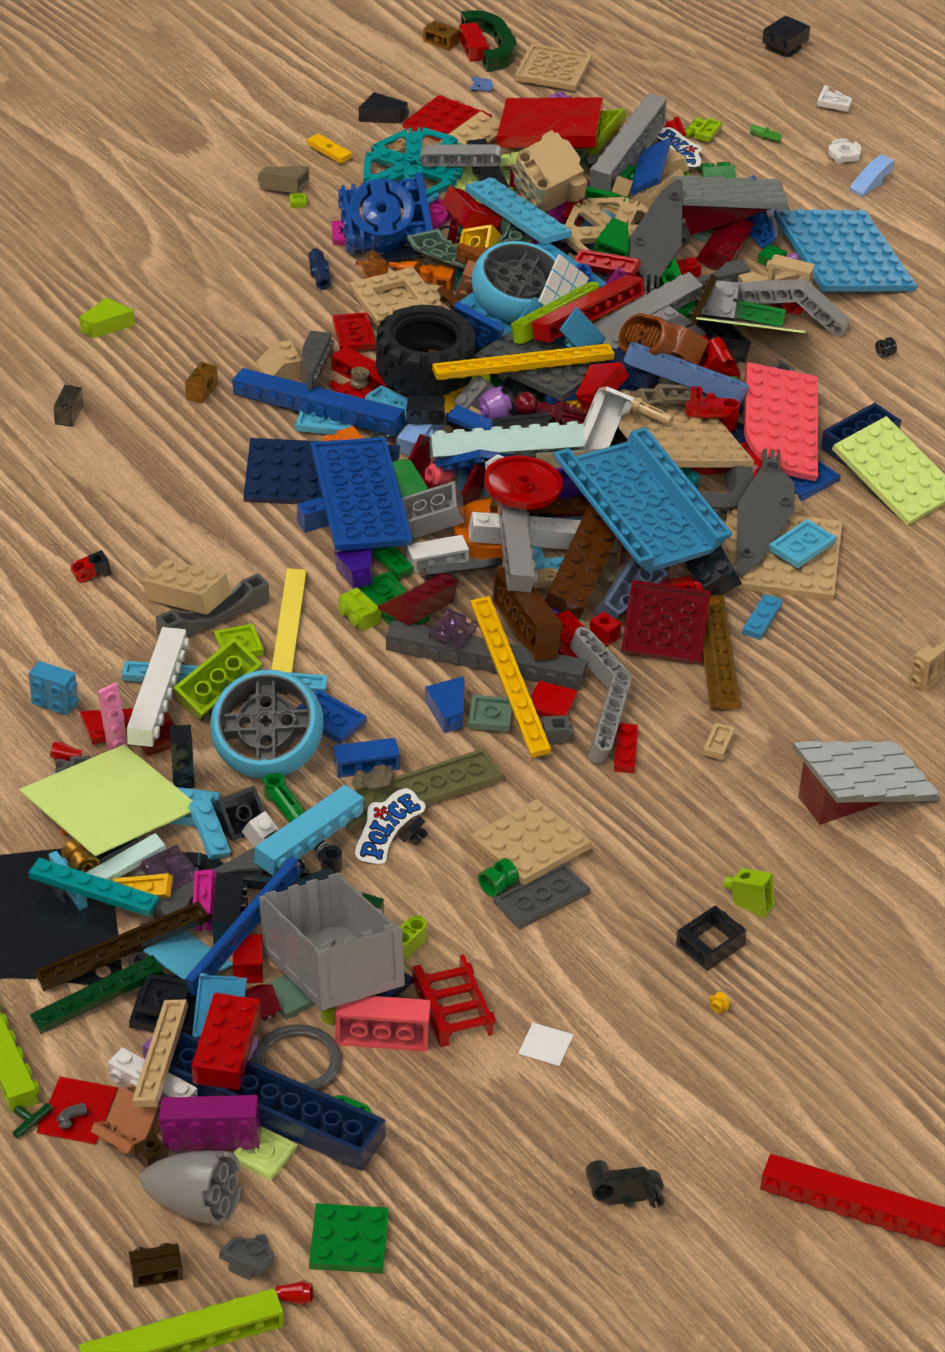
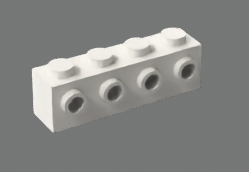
(126, 1070)

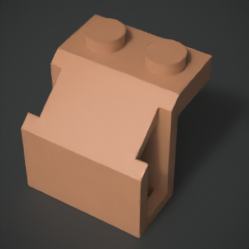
(127, 1123)

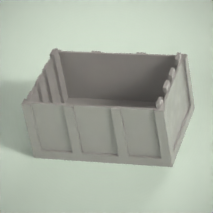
(331, 941)

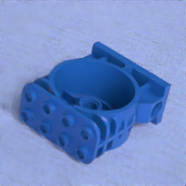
(387, 197)

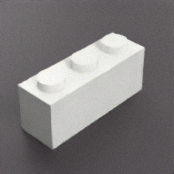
(437, 552)

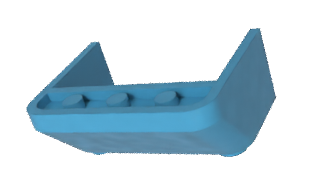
(576, 330)

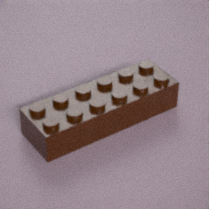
(581, 564)
(528, 618)

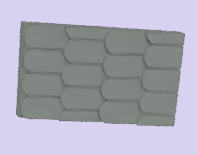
(721, 200)
(857, 775)

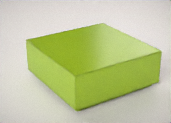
(298, 200)

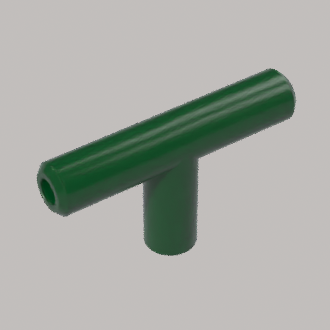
(29, 1119)

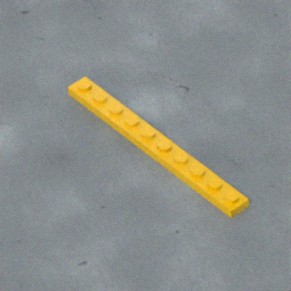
(522, 361)
(510, 677)

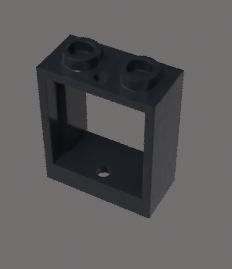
(690, 944)

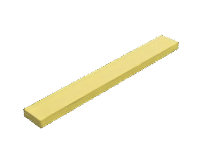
(289, 620)

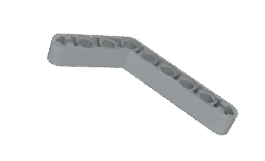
(801, 292)
(615, 678)

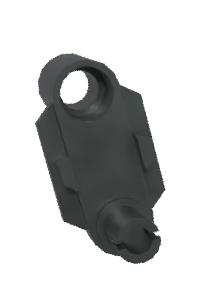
(624, 1185)

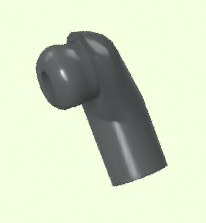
(70, 1112)

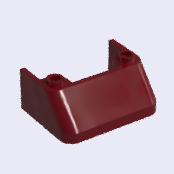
(421, 459)

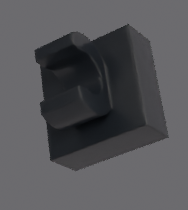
(414, 830)

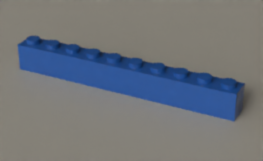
(320, 401)

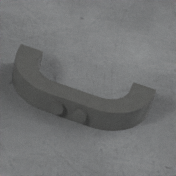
(738, 481)

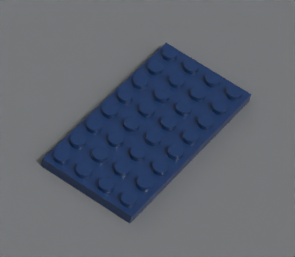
(284, 471)

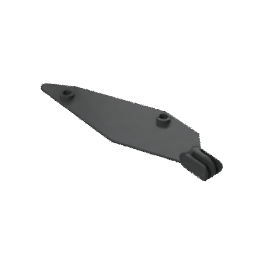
(658, 235)
(763, 512)

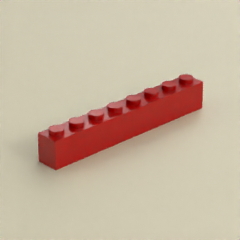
(592, 306)
(854, 1199)

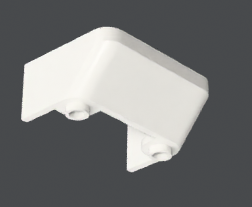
(604, 417)

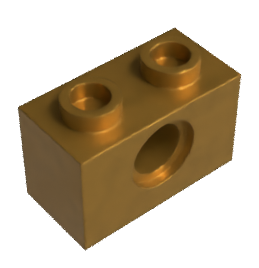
(441, 35)
(201, 382)

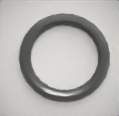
(304, 1030)

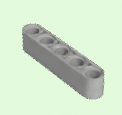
(468, 159)

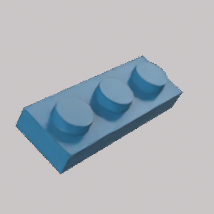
(762, 616)

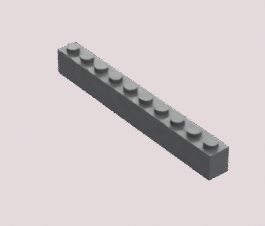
(415, 641)

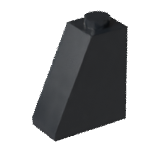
(383, 109)

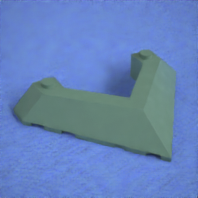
(437, 248)

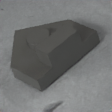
(248, 1256)

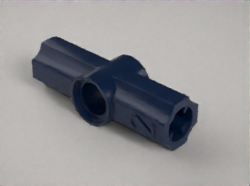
(319, 269)

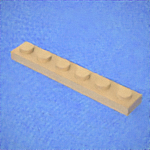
(160, 1053)

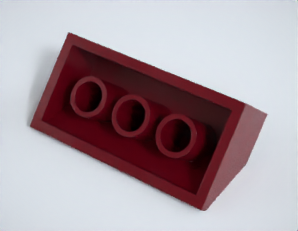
(725, 243)
(421, 599)

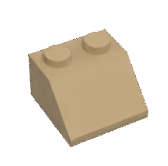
(281, 361)

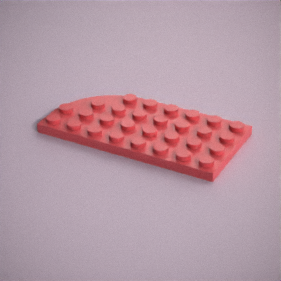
(783, 417)

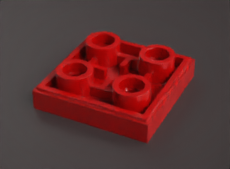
(552, 699)

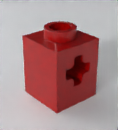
(605, 628)

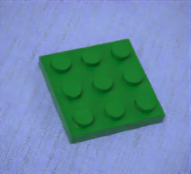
(349, 1238)

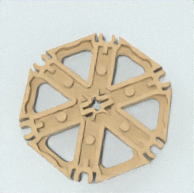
(599, 219)

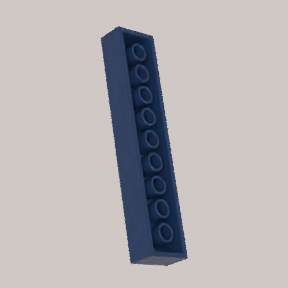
(295, 1109)

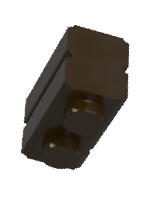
(155, 1265)

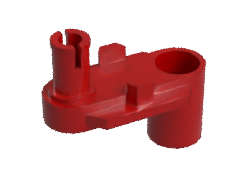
(710, 407)

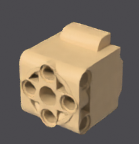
(549, 173)

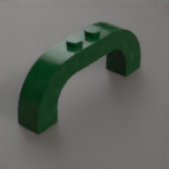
(495, 26)

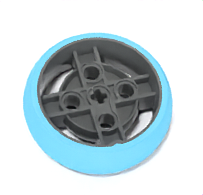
(510, 277)
(266, 685)

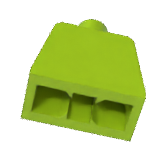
(752, 890)

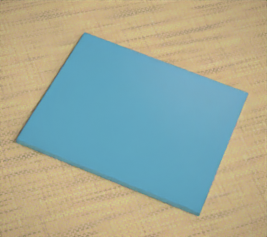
(181, 954)

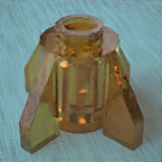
(374, 265)

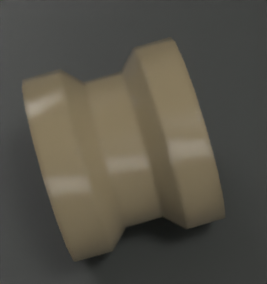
(359, 377)

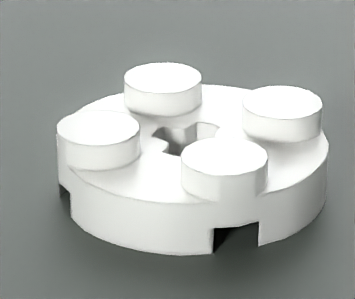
(844, 151)

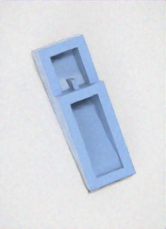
(872, 175)

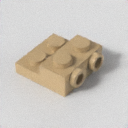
(928, 667)

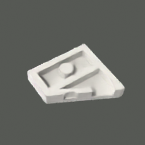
(834, 100)

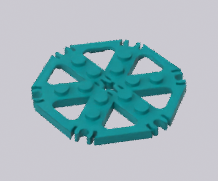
(403, 165)

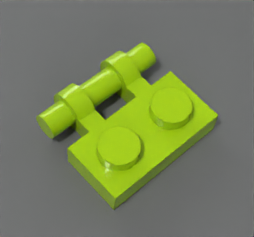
(703, 129)

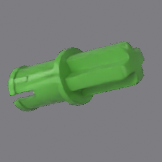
(765, 133)

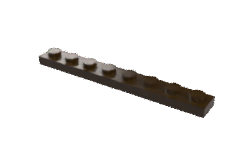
(121, 946)

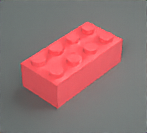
(384, 1023)

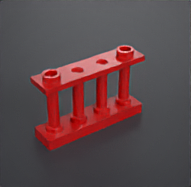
(437, 1013)

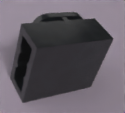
(785, 36)

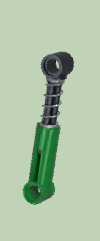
(289, 806)

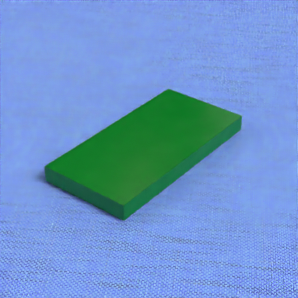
(384, 588)

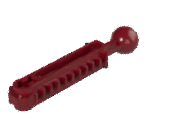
(527, 404)

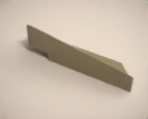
(666, 394)

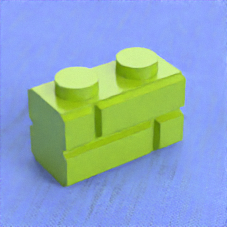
(359, 609)

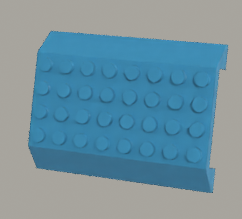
(646, 501)

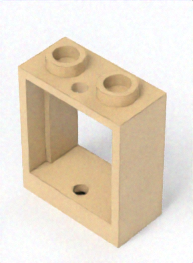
(790, 265)

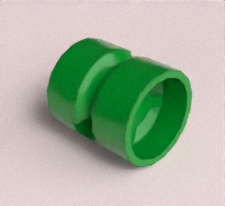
(498, 877)

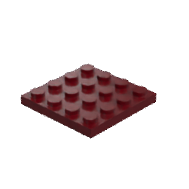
(666, 622)

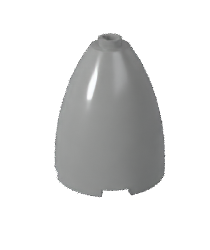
(196, 1185)

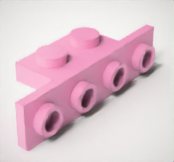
(112, 716)

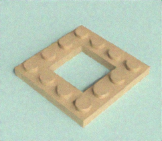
(366, 290)

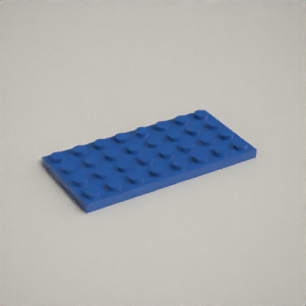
(360, 494)

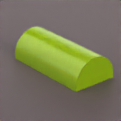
(609, 125)
(206, 683)

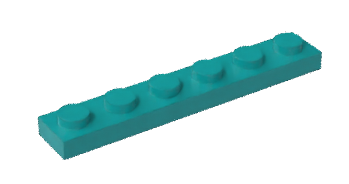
(94, 887)

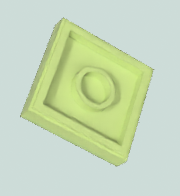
(270, 1157)

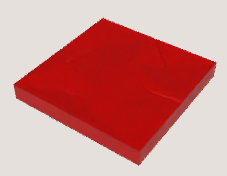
(528, 119)

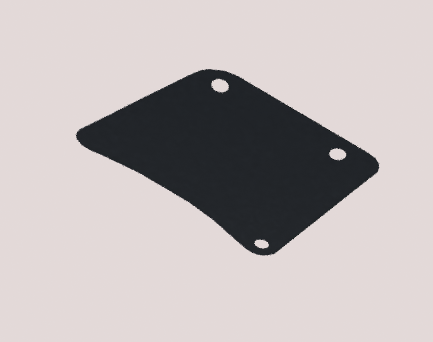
(44, 923)

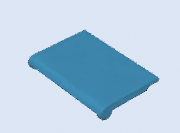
(206, 987)

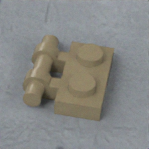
(378, 777)

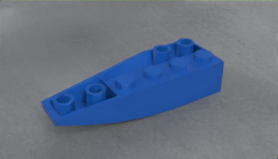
(764, 226)

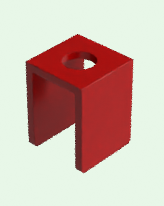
(249, 959)

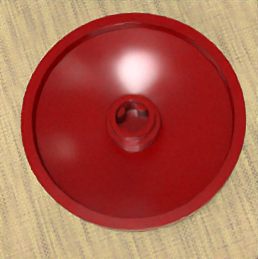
(523, 482)

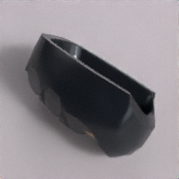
(514, 388)

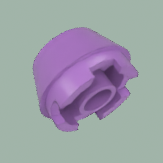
(494, 403)

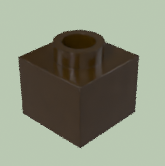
(150, 1150)

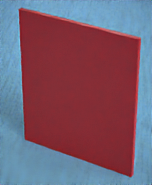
(71, 1092)

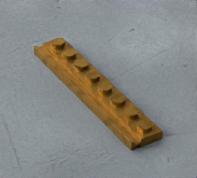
(719, 658)

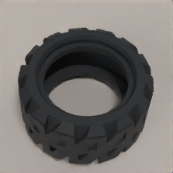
(422, 328)

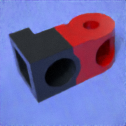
(91, 567)

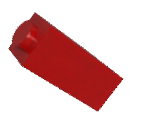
(600, 376)

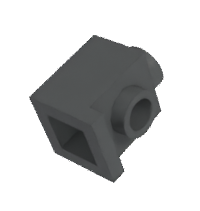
(557, 728)

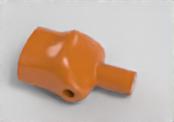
(406, 264)

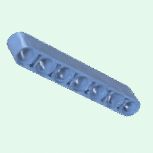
(685, 372)

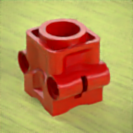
(718, 358)

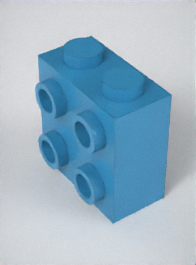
(53, 688)

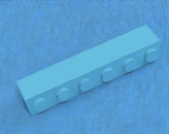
(309, 829)

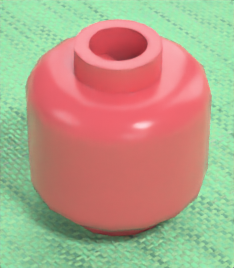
(438, 475)

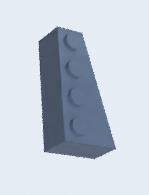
(617, 596)

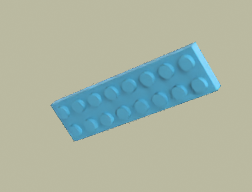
(518, 210)

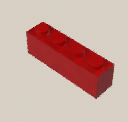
(347, 359)

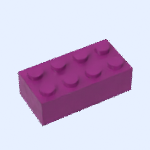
(210, 1123)

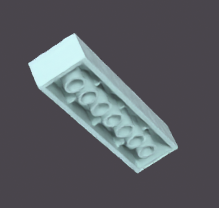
(508, 441)

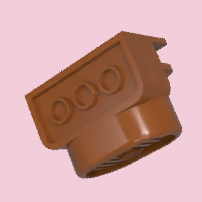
(662, 337)

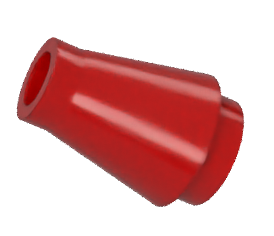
(63, 751)
(296, 1293)

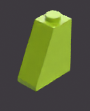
(106, 318)

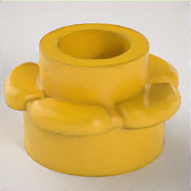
(719, 1002)

